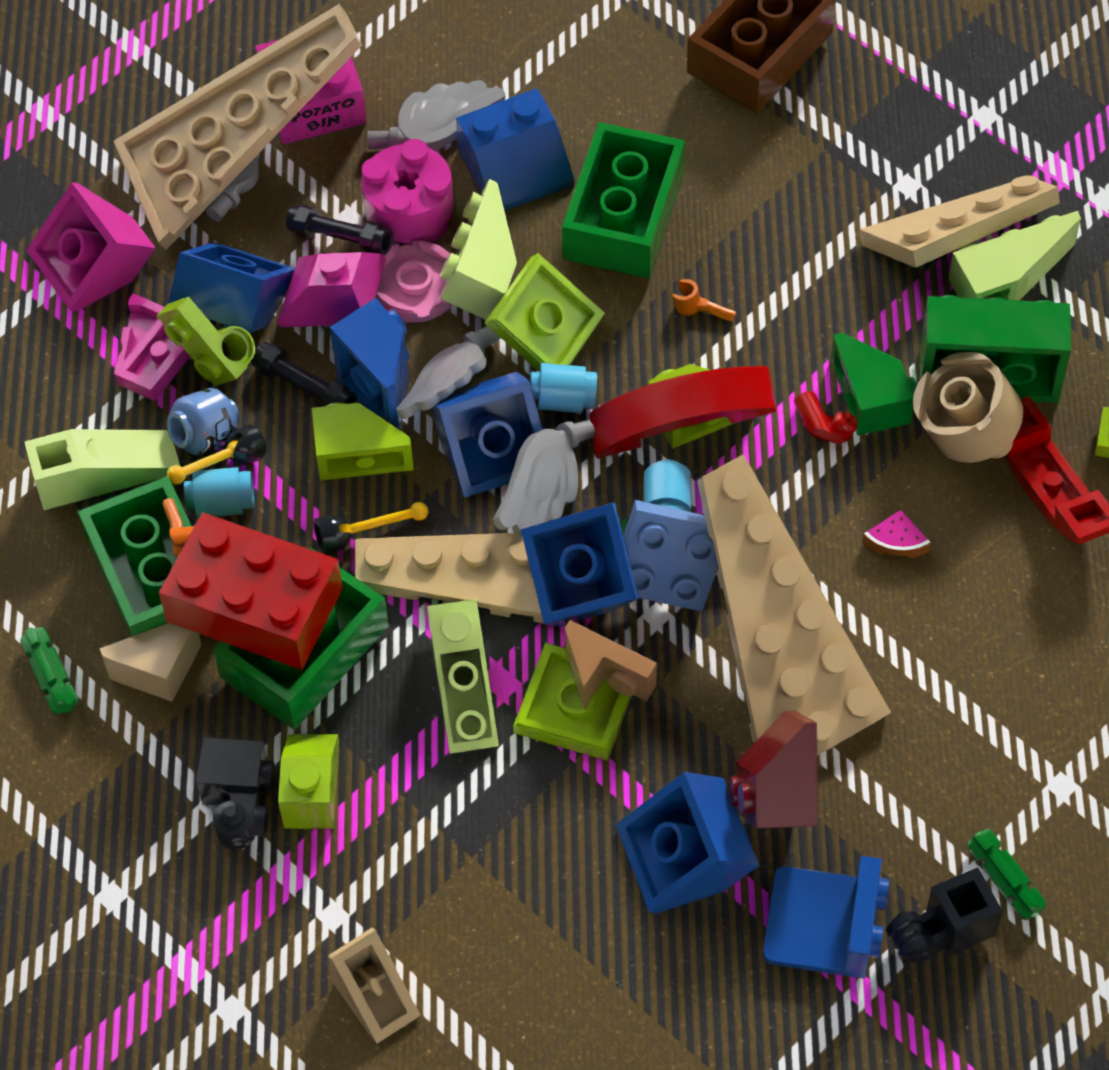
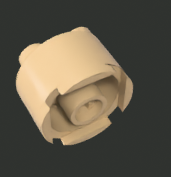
(969, 408)

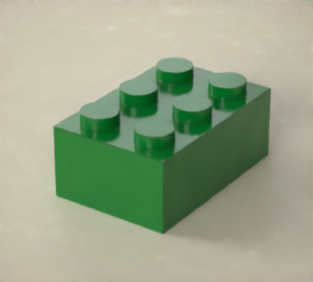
(623, 200)
(1020, 337)
(134, 550)
(294, 693)

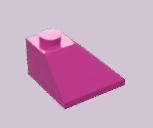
(88, 248)
(330, 288)

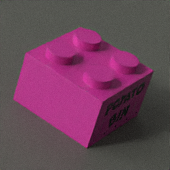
(331, 109)

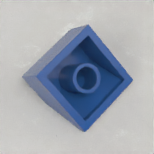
(516, 147)
(231, 285)
(373, 358)
(485, 430)
(579, 565)
(686, 842)

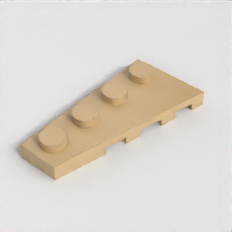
(956, 223)
(452, 570)

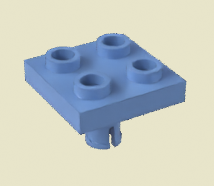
(670, 555)

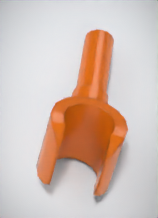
(693, 302)
(177, 532)

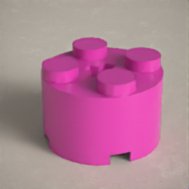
(408, 192)

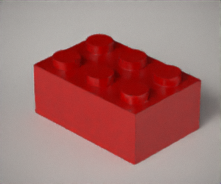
(251, 590)

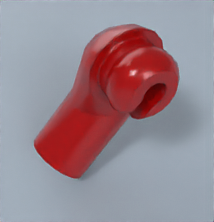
(834, 429)

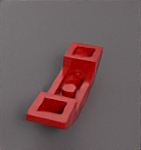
(680, 403)
(1053, 482)

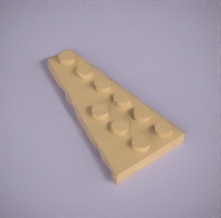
(209, 137)
(778, 619)

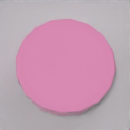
(412, 281)

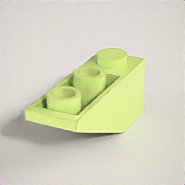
(484, 256)
(1014, 261)
(97, 462)
(462, 676)

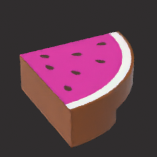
(897, 537)

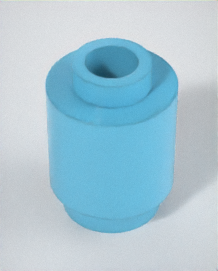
(564, 388)
(668, 485)
(219, 492)

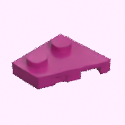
(147, 353)

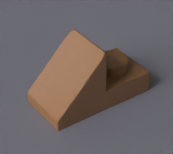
(600, 659)

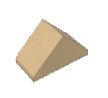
(153, 659)
(372, 986)

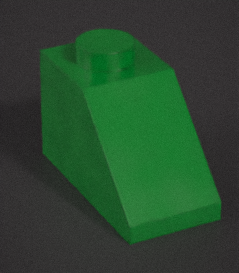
(872, 385)

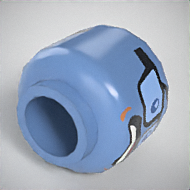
(202, 421)

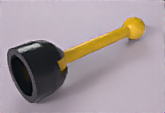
(241, 446)
(335, 533)

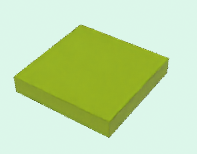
(544, 315)
(555, 712)

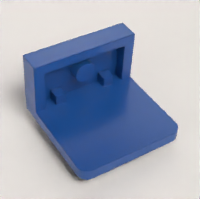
(826, 919)

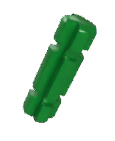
(49, 670)
(1006, 874)

